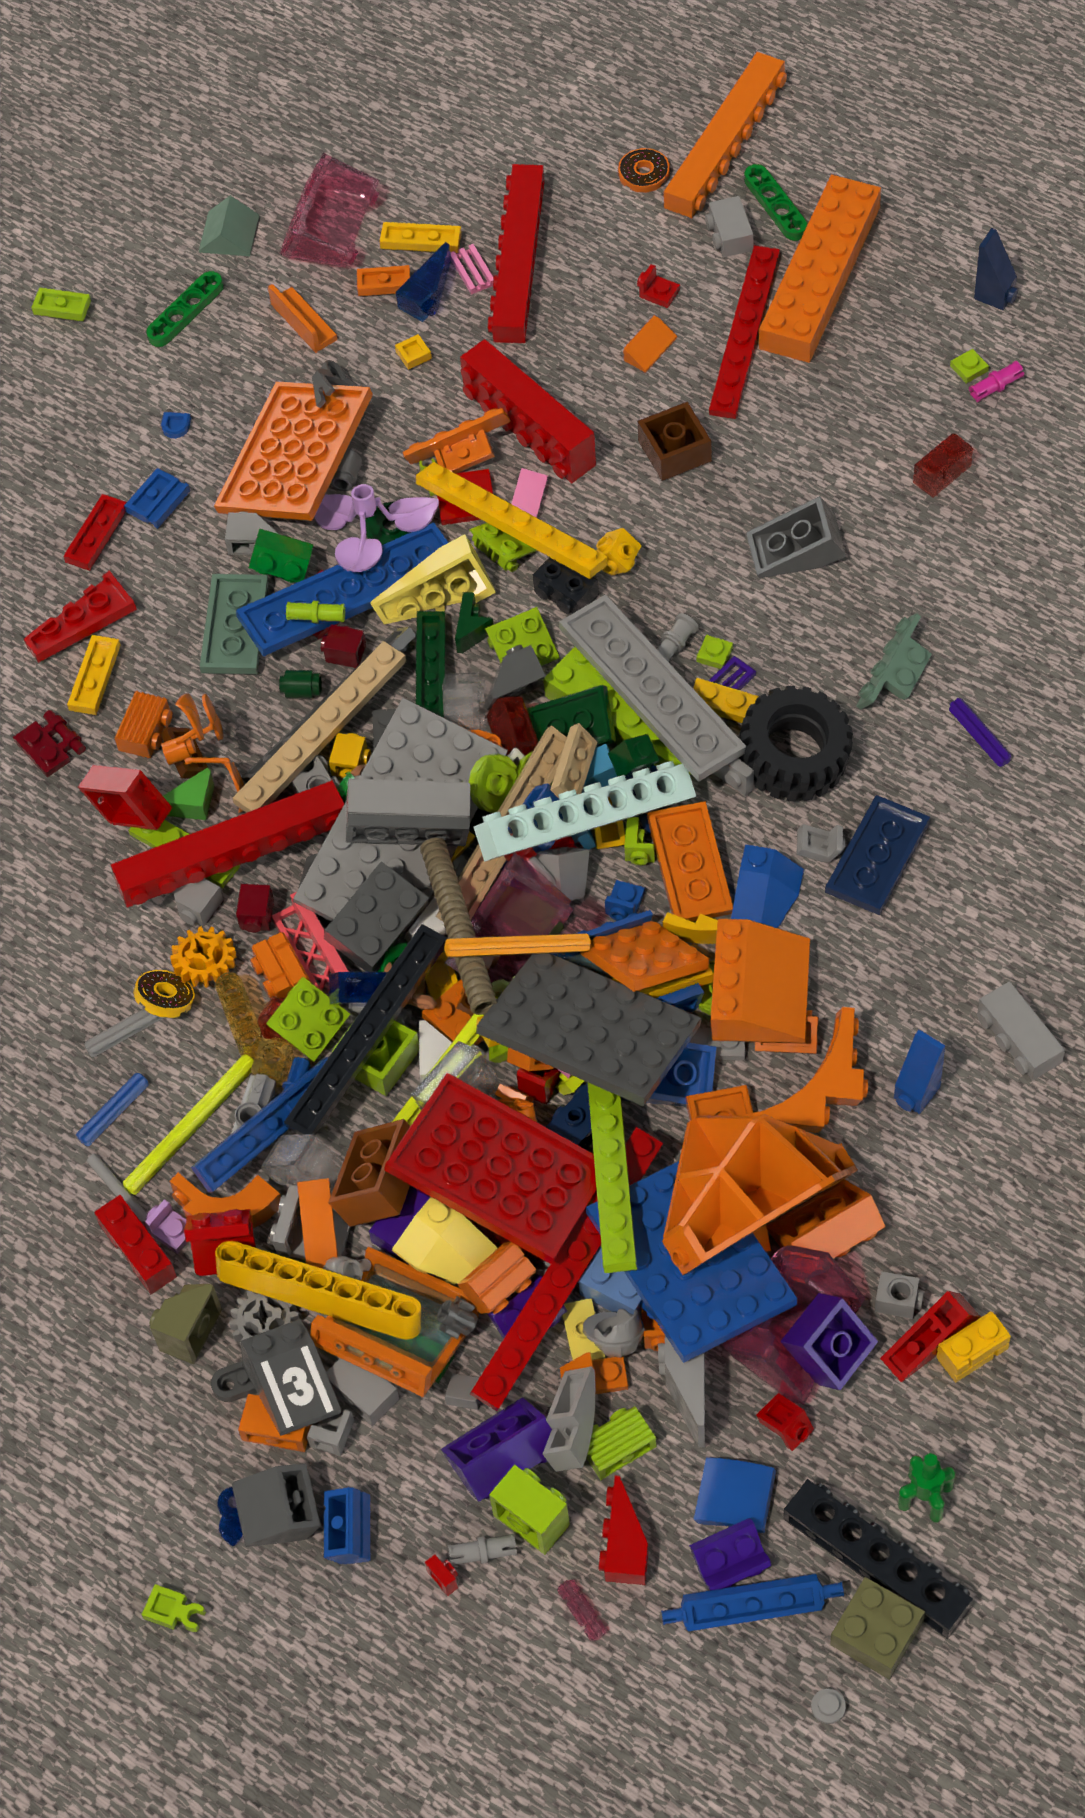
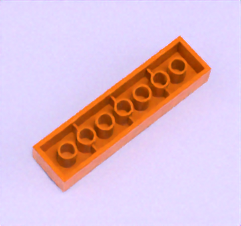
(819, 268)

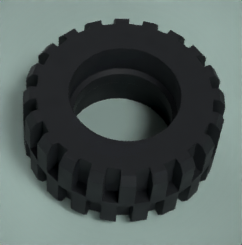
(802, 712)

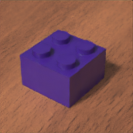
(829, 1341)

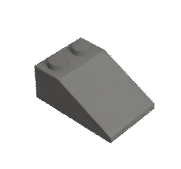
(686, 1387)

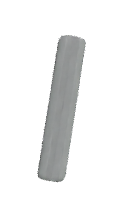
(120, 1032)

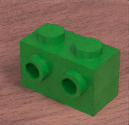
(280, 556)

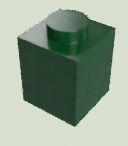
(633, 755)

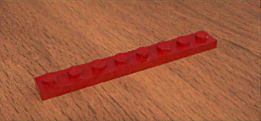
(744, 332)

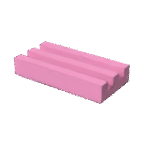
(481, 264)

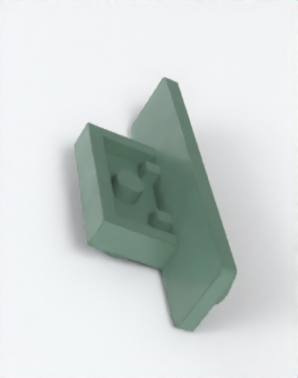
(900, 665)

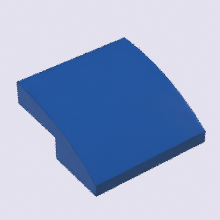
(734, 1493)

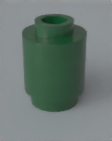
(300, 684)

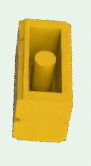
(973, 1346)

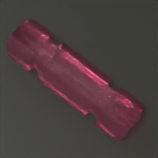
(581, 1610)

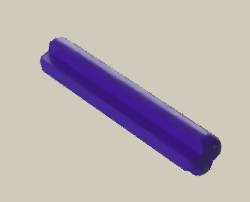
(980, 732)

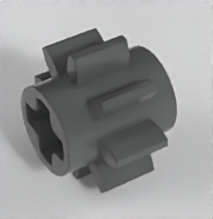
(457, 1317)

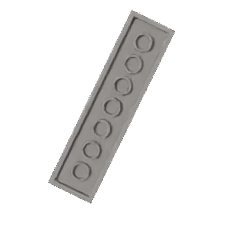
(652, 688)

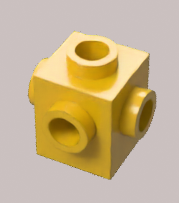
(620, 549)

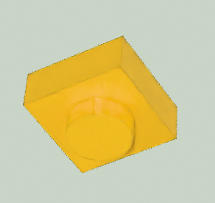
(413, 351)

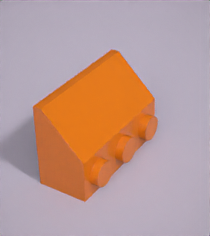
(830, 1221)

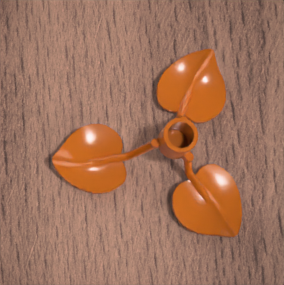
(183, 746)

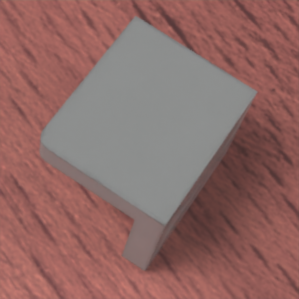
(331, 1433)

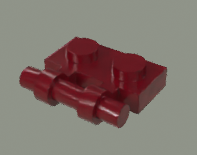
(43, 750)

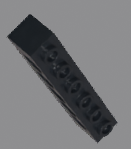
(815, 1498)

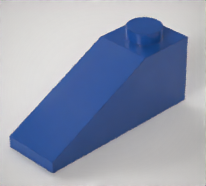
(920, 1073)

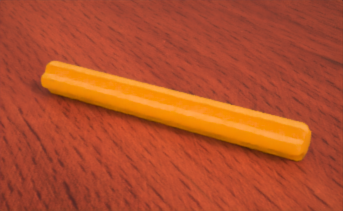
(517, 945)

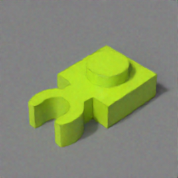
(169, 1607)

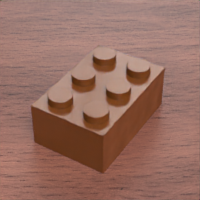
(363, 1187)

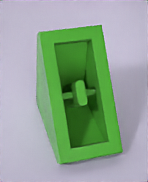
(192, 797)

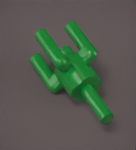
(927, 1485)

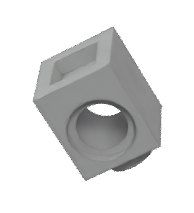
(892, 1283)

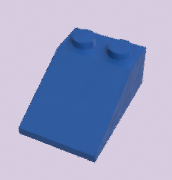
(688, 1076)

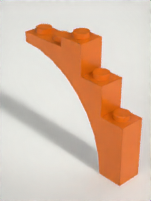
(832, 1083)

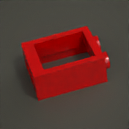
(125, 797)

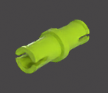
(315, 612)

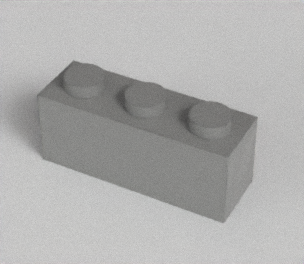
(1020, 1031)

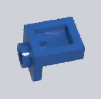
(623, 900)

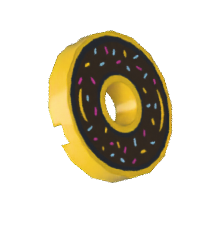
(154, 982)

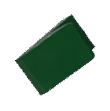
(470, 625)

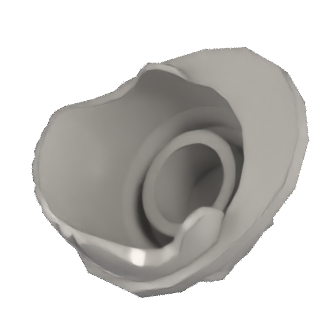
(615, 1332)

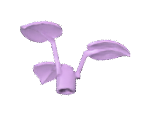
(363, 553)

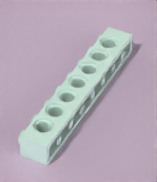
(497, 842)

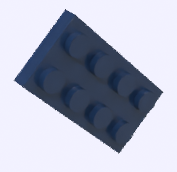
(877, 855)

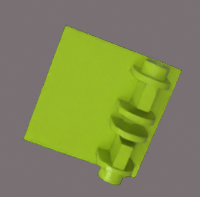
(500, 546)
(523, 630)
(307, 1019)

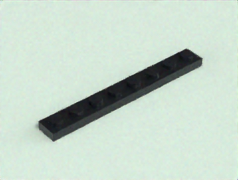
(366, 1032)

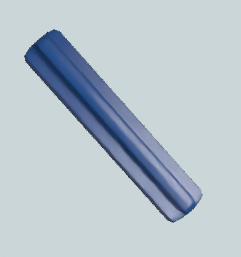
(112, 1109)

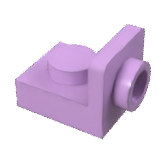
(166, 1226)

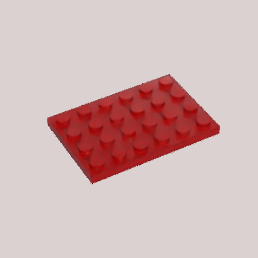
(496, 1168)

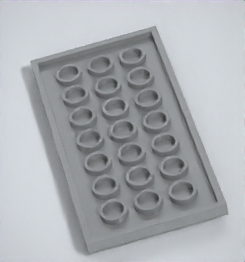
(411, 747)

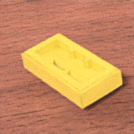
(573, 1320)

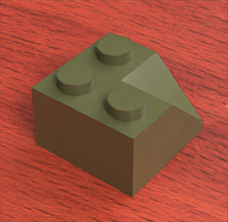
(186, 1321)

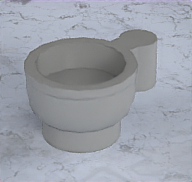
(348, 1266)

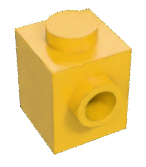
(348, 753)

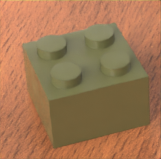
(877, 1628)

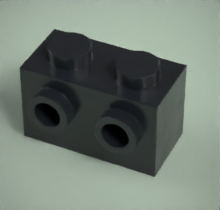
(564, 586)

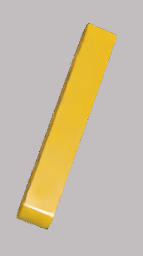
(318, 1290)

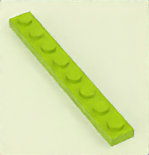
(612, 1181)

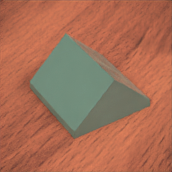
(229, 229)

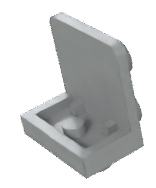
(288, 1233)

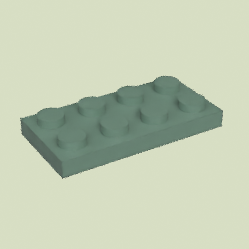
(225, 641)

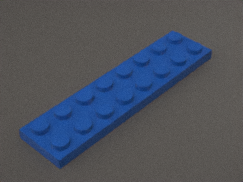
(266, 617)

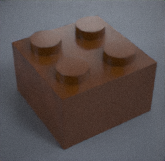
(674, 441)

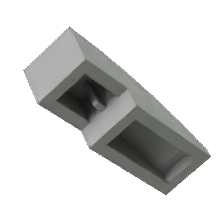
(571, 1420)

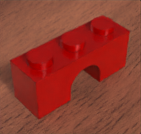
(136, 1244)

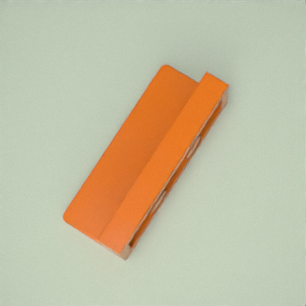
(302, 318)

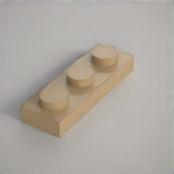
(574, 761)

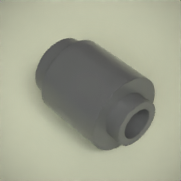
(347, 471)

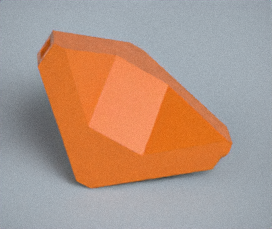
(741, 1177)

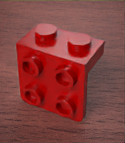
(209, 1230)

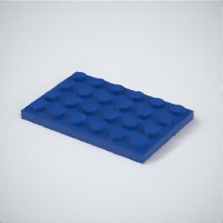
(714, 1299)

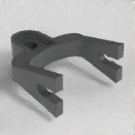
(330, 375)

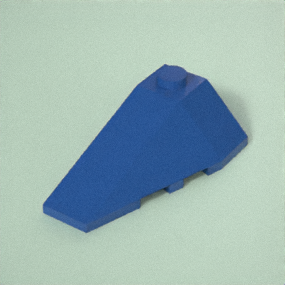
(766, 886)

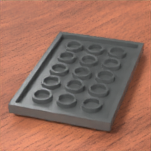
(589, 1026)

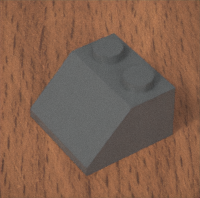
(516, 675)

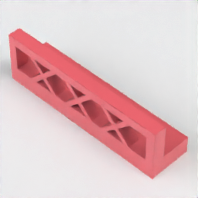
(315, 932)

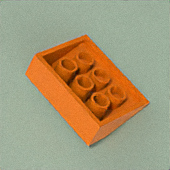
(759, 983)

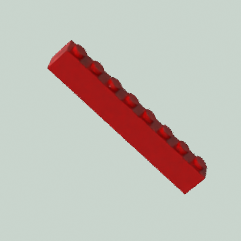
(517, 255)
(227, 844)

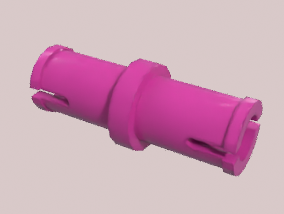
(996, 381)

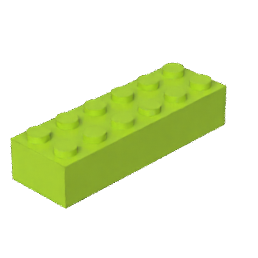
(577, 674)

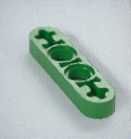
(774, 203)
(181, 307)

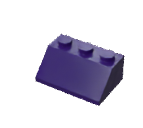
(493, 1447)

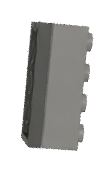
(407, 810)

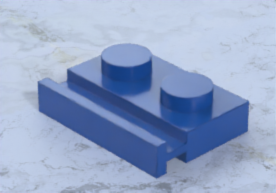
(157, 498)

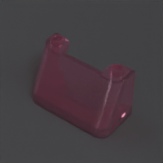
(329, 214)
(518, 905)
(760, 1347)

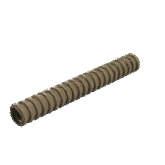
(457, 923)

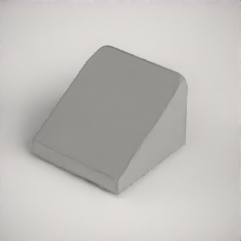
(459, 1392)

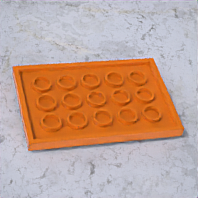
(293, 451)

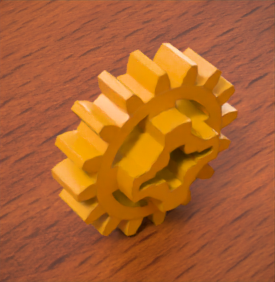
(203, 956)

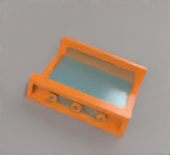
(407, 1363)

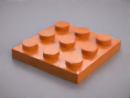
(645, 956)

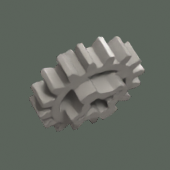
(251, 1311)

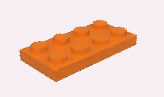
(690, 861)

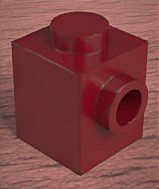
(343, 646)
(255, 907)

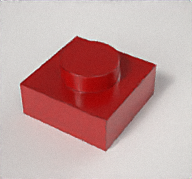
(442, 1573)

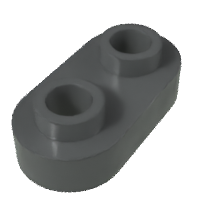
(236, 1374)

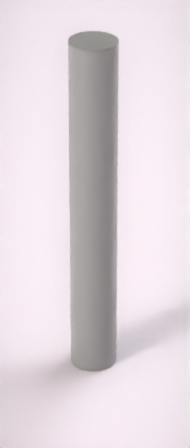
(116, 1186)

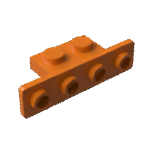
(461, 446)

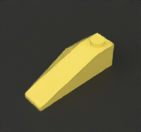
(435, 583)
(443, 1243)

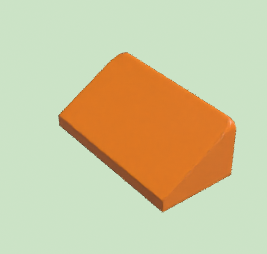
(649, 344)

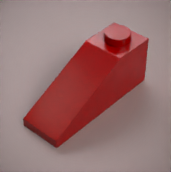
(921, 1341)

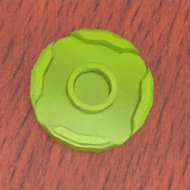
(491, 781)

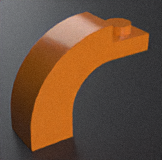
(257, 1196)

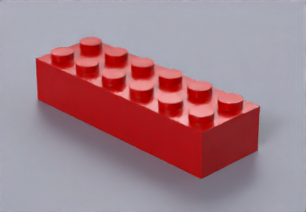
(533, 413)

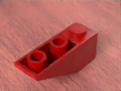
(626, 1545)

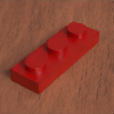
(95, 532)

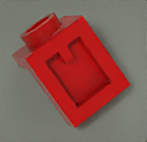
(656, 288)
(786, 1420)

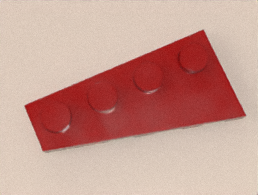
(92, 612)

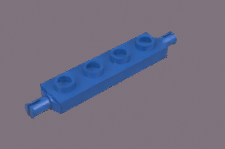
(752, 1602)

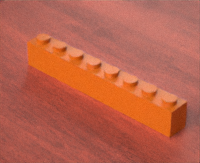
(724, 135)

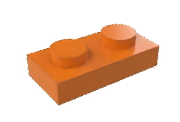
(381, 280)

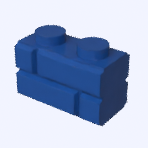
(347, 1526)

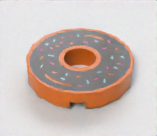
(640, 158)

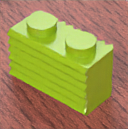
(619, 1442)

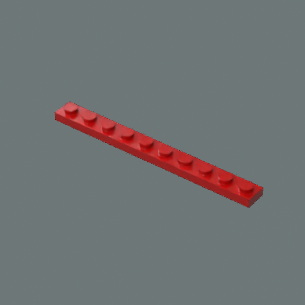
(554, 1288)

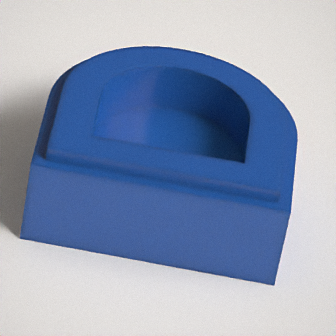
(175, 424)

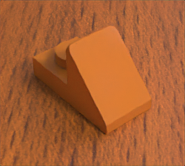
(609, 1372)

